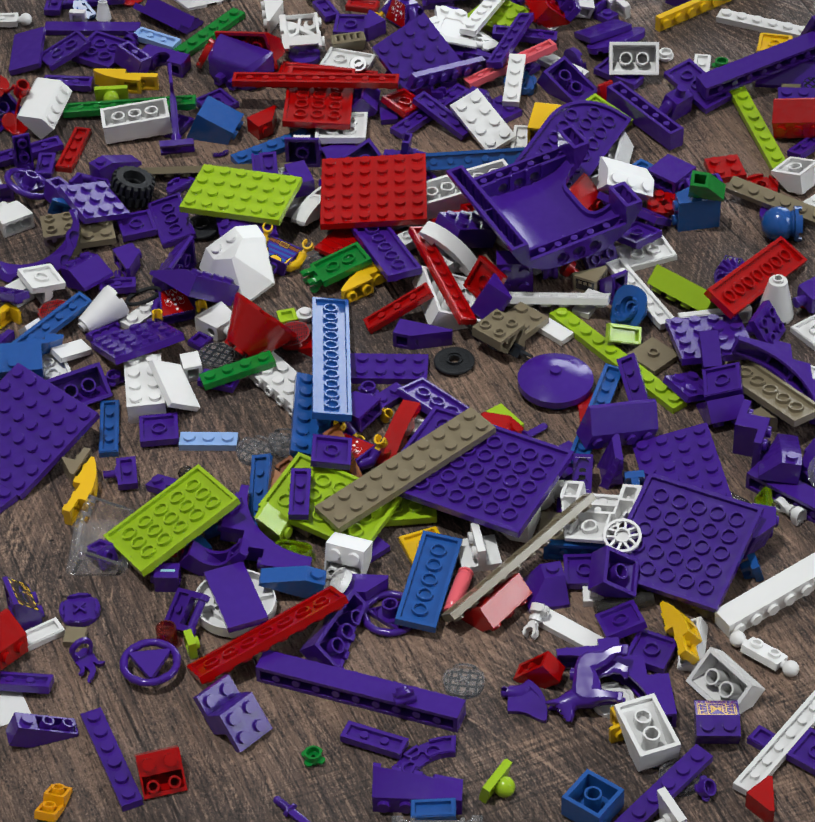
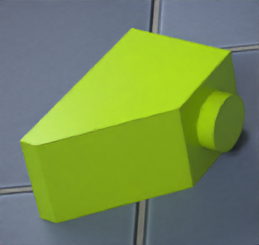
(273, 523)

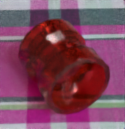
(167, 631)

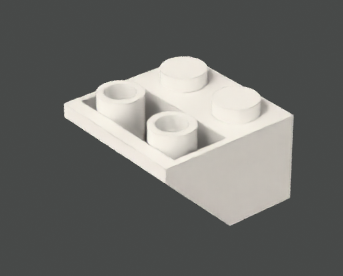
(347, 552)

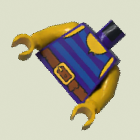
(283, 255)

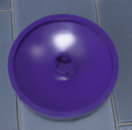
(555, 380)

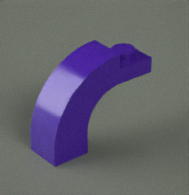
(200, 559)

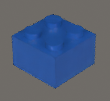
(592, 799)

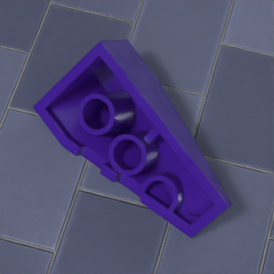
(782, 460)

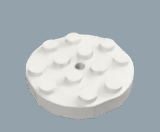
(211, 618)

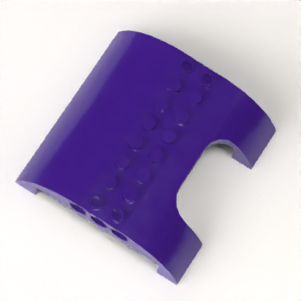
(536, 211)

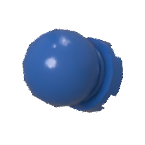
(782, 222)

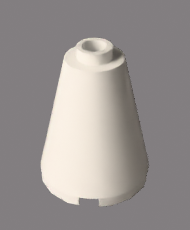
(779, 295)
(103, 310)

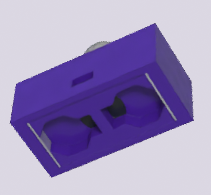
(583, 469)

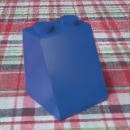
(216, 123)
(694, 213)

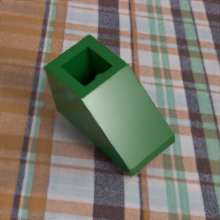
(706, 186)

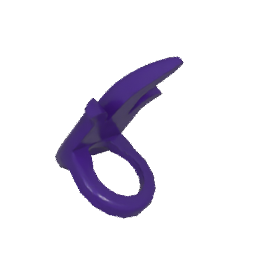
(85, 658)

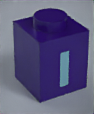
(166, 577)

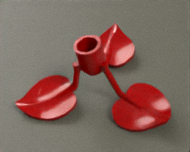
(9, 120)

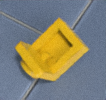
(9, 313)
(615, 732)

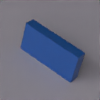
(433, 809)

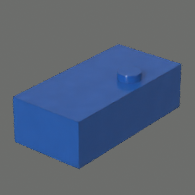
(26, 353)

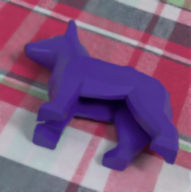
(586, 686)

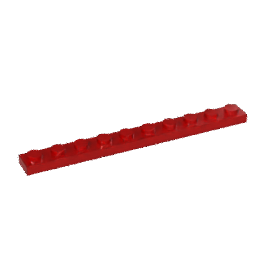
(315, 80)

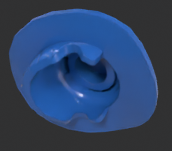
(629, 306)

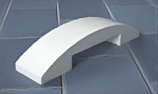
(450, 244)

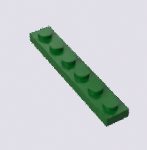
(201, 38)

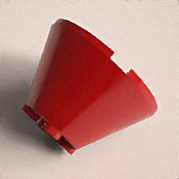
(254, 329)

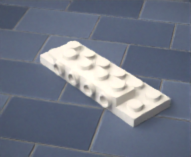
(278, 383)

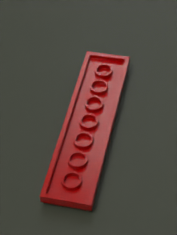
(750, 279)
(267, 634)

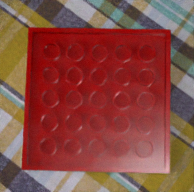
(373, 191)

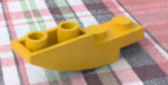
(135, 81)
(362, 283)
(84, 484)
(683, 631)

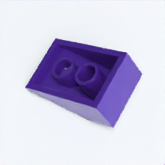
(566, 82)

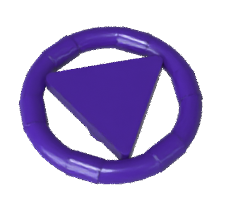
(27, 181)
(384, 614)
(150, 662)

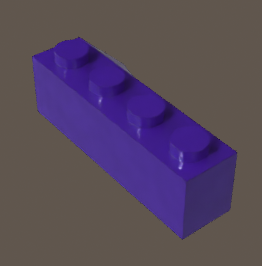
(334, 634)
(395, 789)

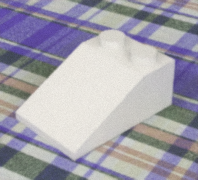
(647, 732)

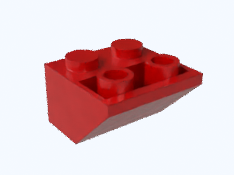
(160, 772)

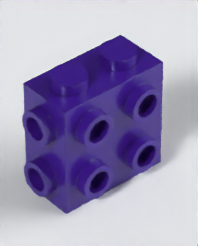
(670, 173)

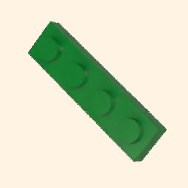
(237, 370)

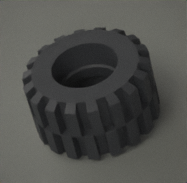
(133, 186)

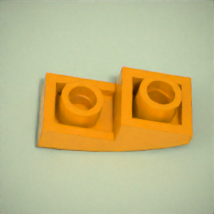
(53, 803)

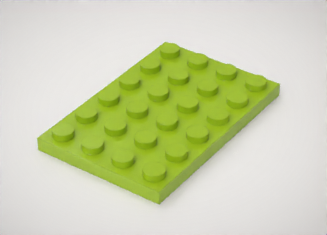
(241, 194)
(323, 485)
(171, 520)

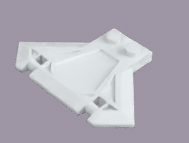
(448, 24)

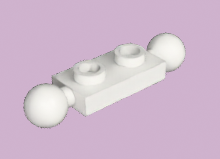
(12, 19)
(764, 653)

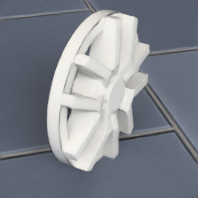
(622, 535)

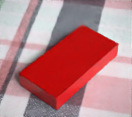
(362, 5)

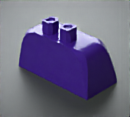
(234, 55)

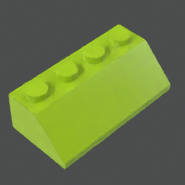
(679, 289)

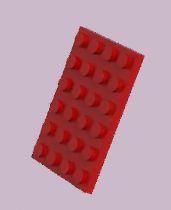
(317, 106)

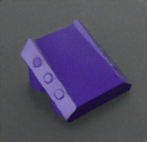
(611, 464)

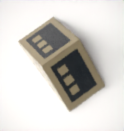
(588, 279)

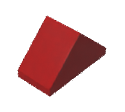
(761, 800)

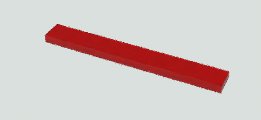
(443, 278)

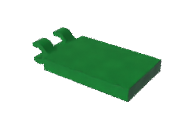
(336, 266)

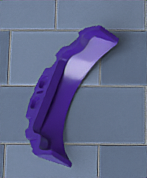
(8, 271)

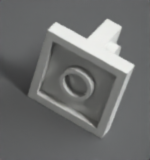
(41, 281)
(479, 551)

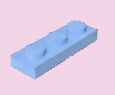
(156, 38)
(208, 441)

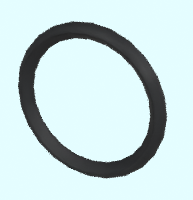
(141, 291)

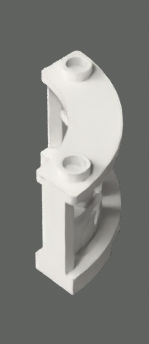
(292, 38)

